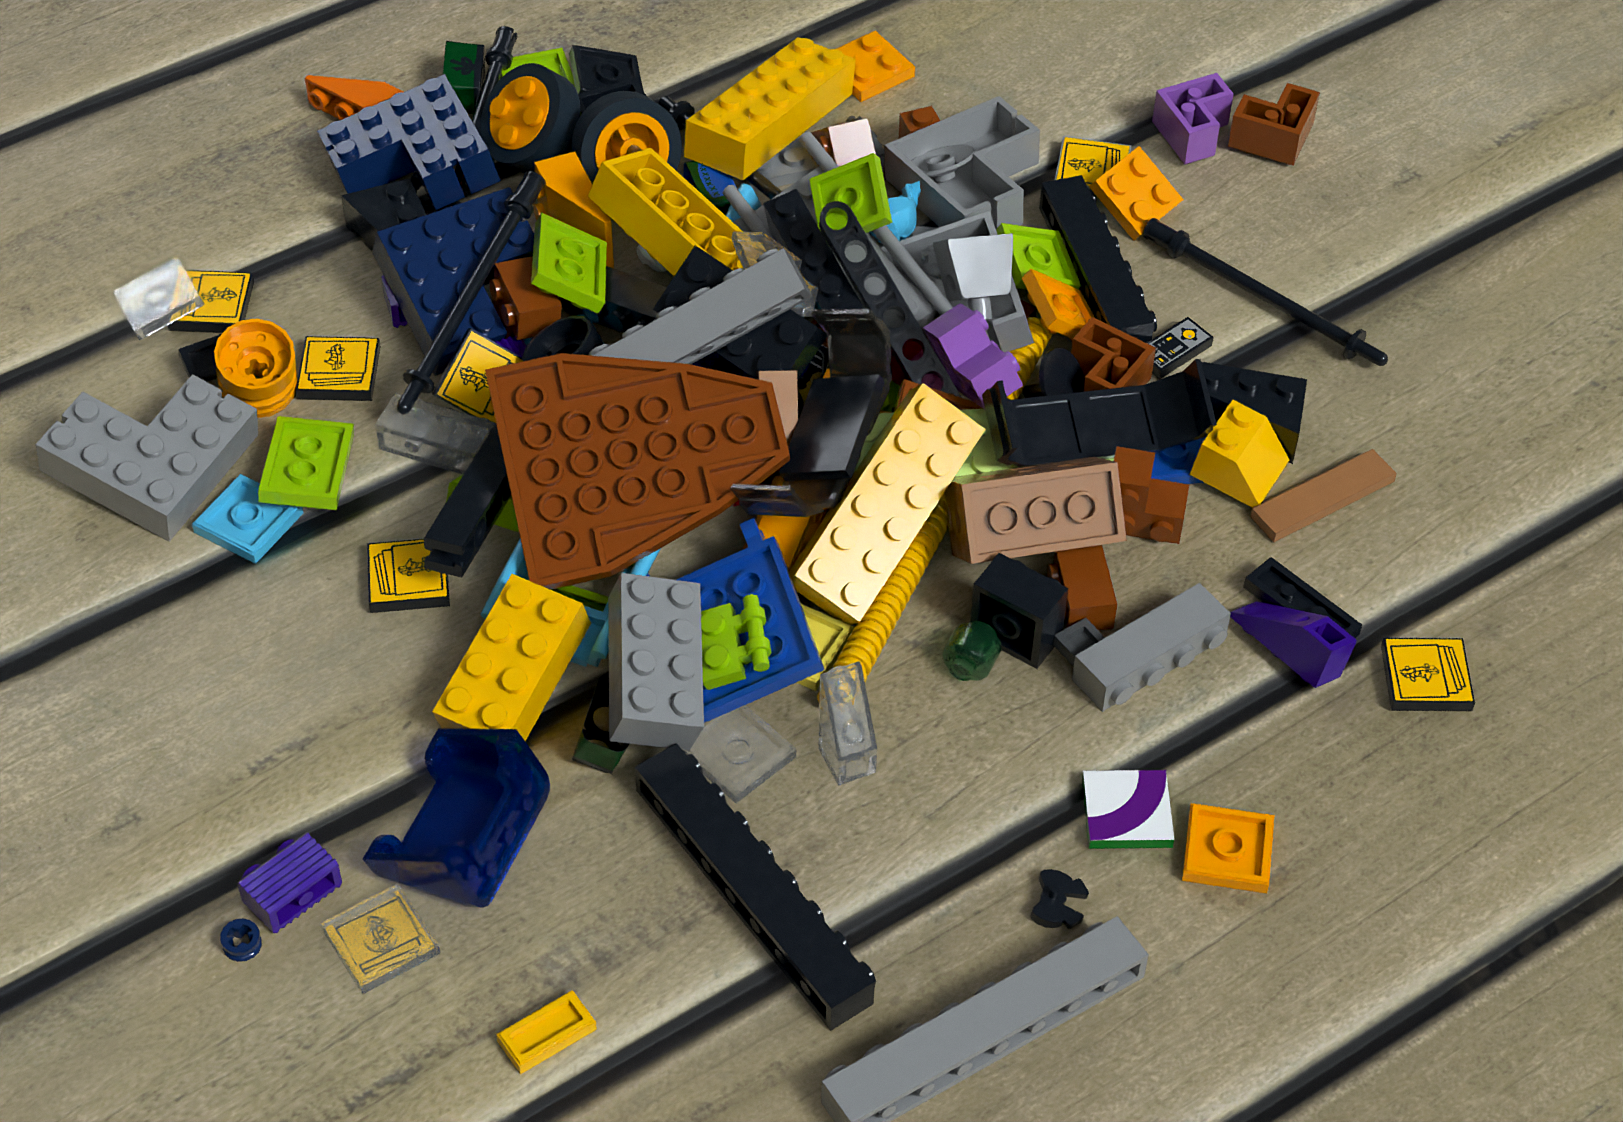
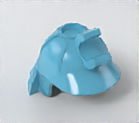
(903, 211)

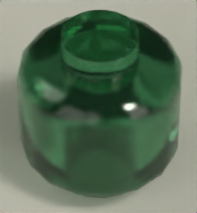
(972, 651)

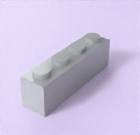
(1151, 647)

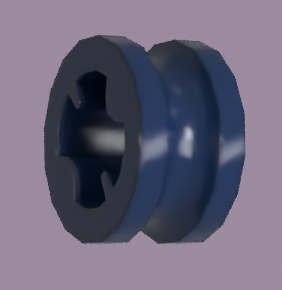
(238, 928)

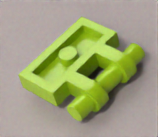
(721, 647)

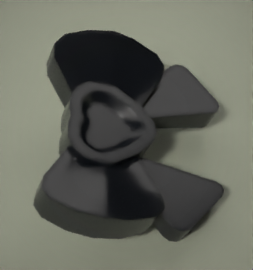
(1051, 909)

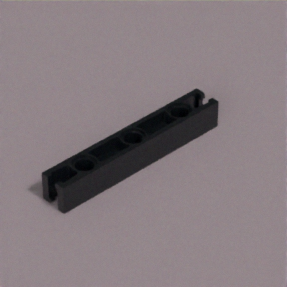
(469, 511)

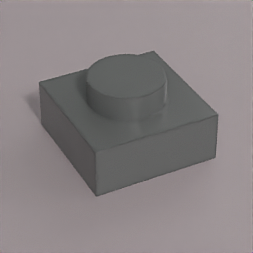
(1076, 639)

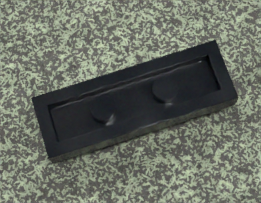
(1280, 587)

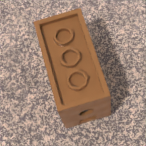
(1035, 509)

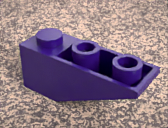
(1301, 639)

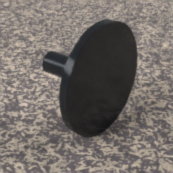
(1057, 375)

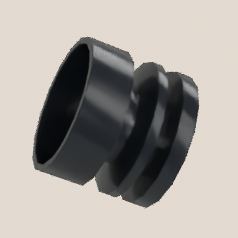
(565, 335)

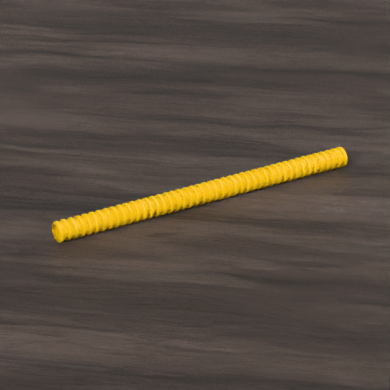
(877, 624)

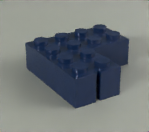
(408, 133)
(433, 259)

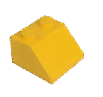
(1241, 455)

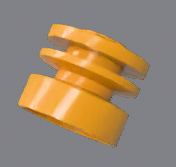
(258, 350)

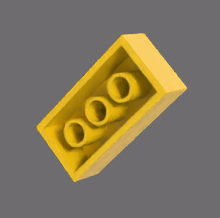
(514, 660)

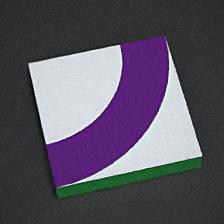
(1127, 809)

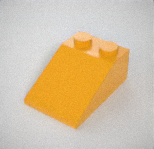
(568, 201)

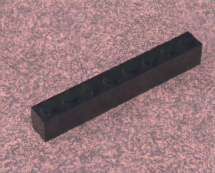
(756, 887)

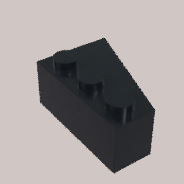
(1269, 394)

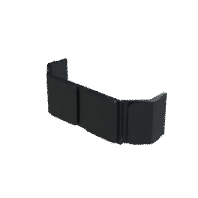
(1100, 420)

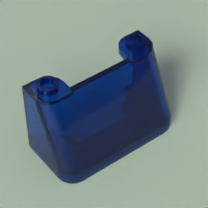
(471, 820)

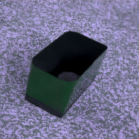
(465, 71)
(591, 753)

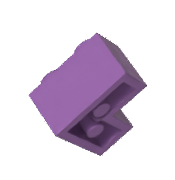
(1192, 115)
(969, 355)

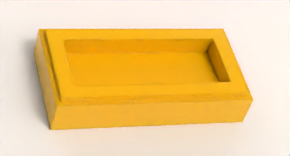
(546, 1032)

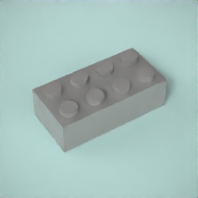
(655, 662)

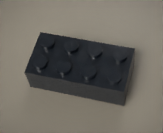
(777, 345)

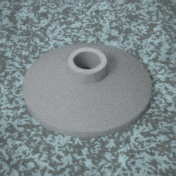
(944, 161)

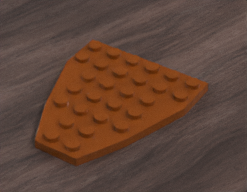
(625, 455)

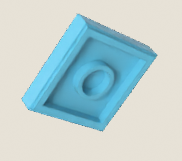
(243, 523)

